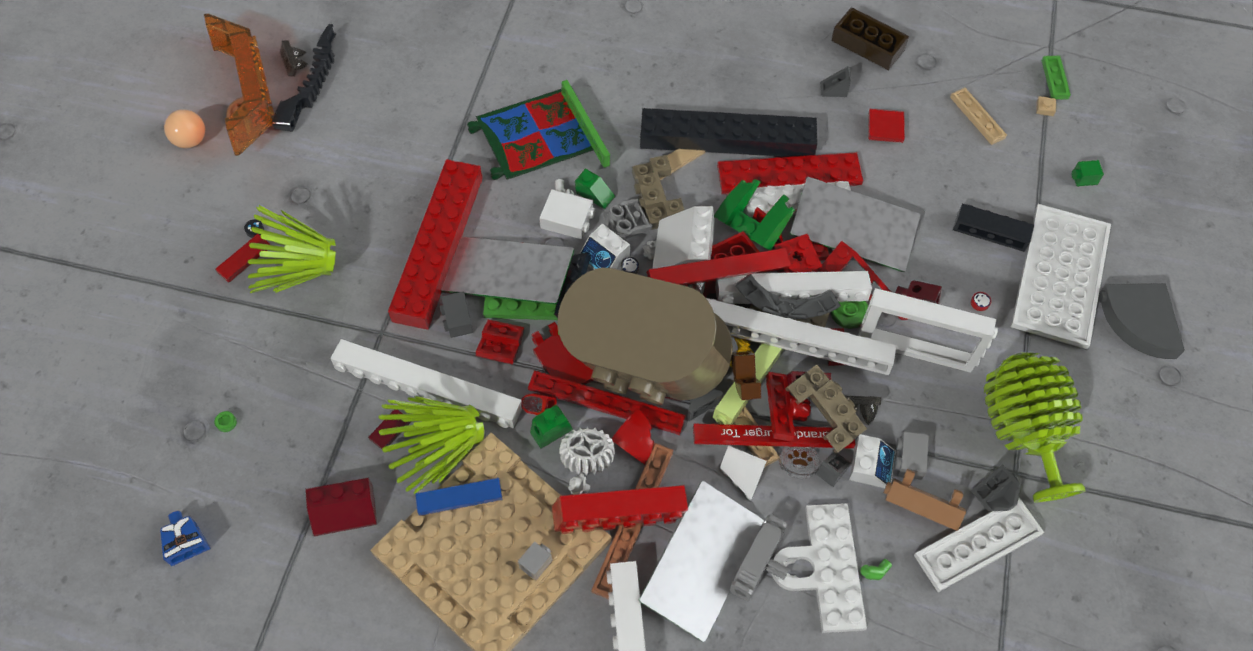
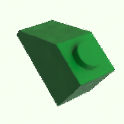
(593, 188)

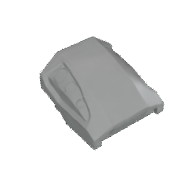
(626, 219)

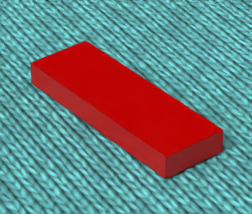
(239, 260)

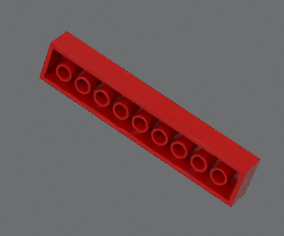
(435, 245)

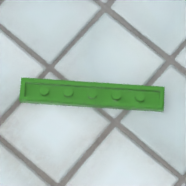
(585, 123)

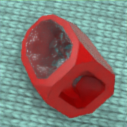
(537, 403)

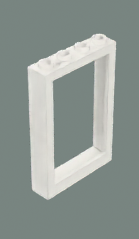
(934, 315)

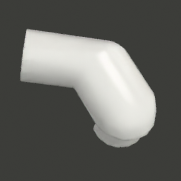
(559, 186)

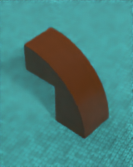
(745, 375)

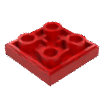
(886, 125)

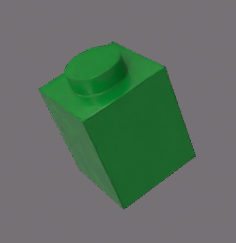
(1087, 173)

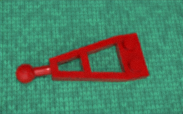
(842, 256)

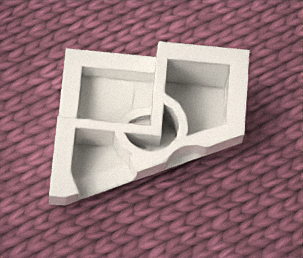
(743, 470)

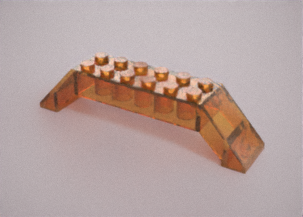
(254, 113)

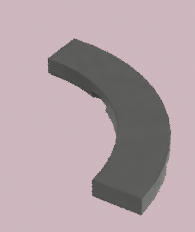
(783, 306)

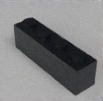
(993, 227)

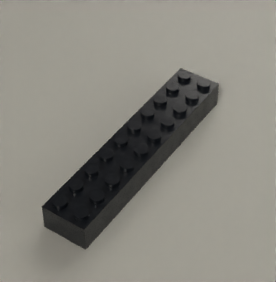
(728, 132)

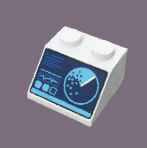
(605, 249)
(872, 461)

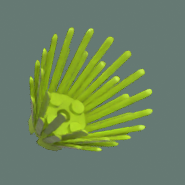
(306, 255)
(451, 426)

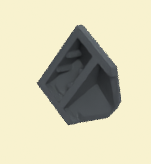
(998, 490)

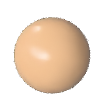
(184, 128)

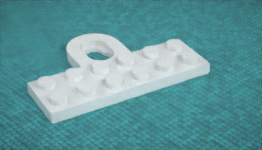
(834, 568)

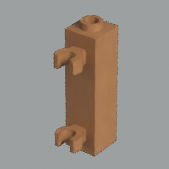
(924, 503)

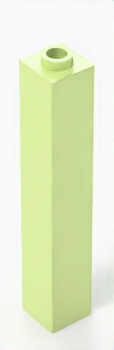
(731, 404)

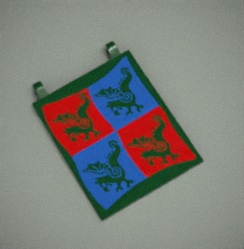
(531, 134)

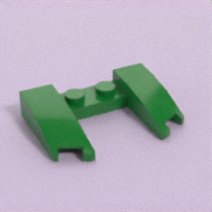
(763, 232)

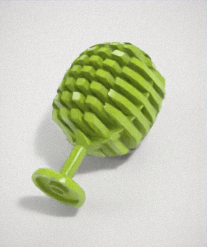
(1035, 409)

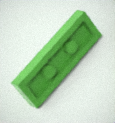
(1055, 77)

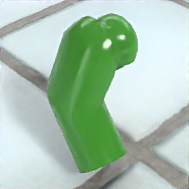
(875, 572)

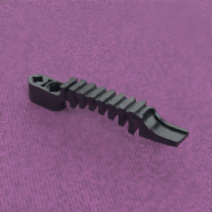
(290, 109)

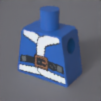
(182, 539)

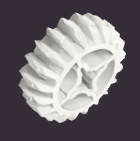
(586, 451)

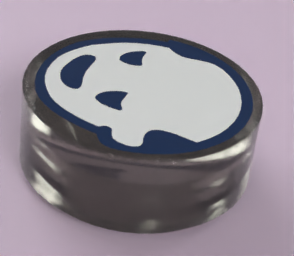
(630, 265)

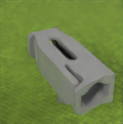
(759, 559)

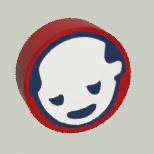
(980, 301)

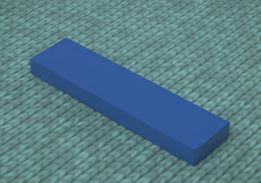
(458, 496)

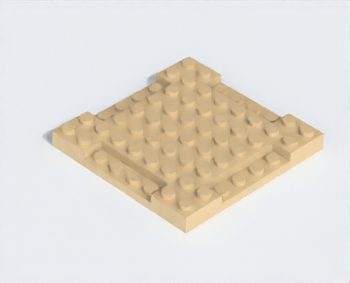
(469, 556)

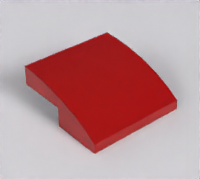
(500, 341)

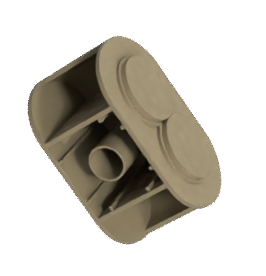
(645, 335)

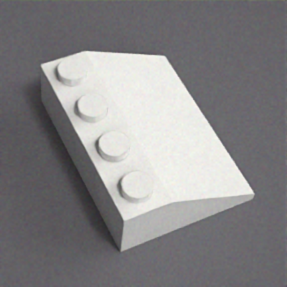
(685, 237)

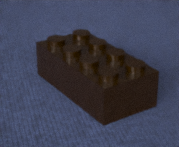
(869, 38)

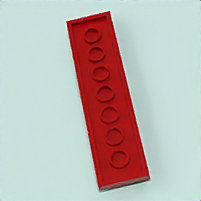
(790, 170)

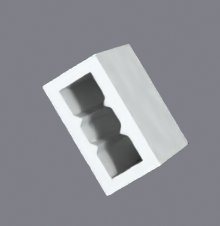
(567, 214)

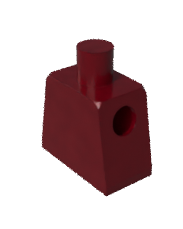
(921, 291)

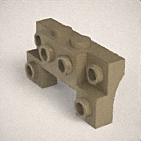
(651, 192)
(832, 404)

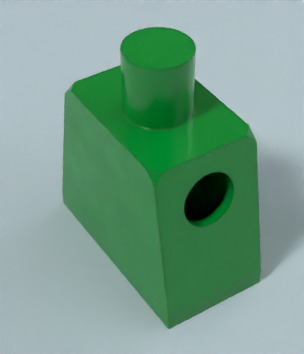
(551, 426)

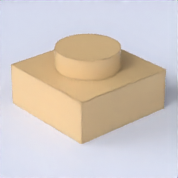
(1046, 106)

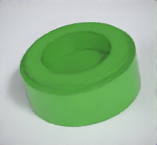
(225, 421)

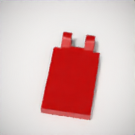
(558, 360)

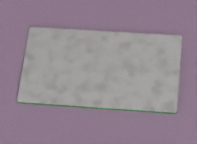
(867, 225)
(508, 270)
(701, 561)

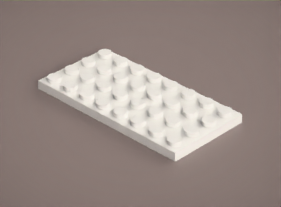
(1061, 276)

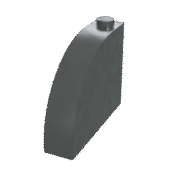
(1143, 318)

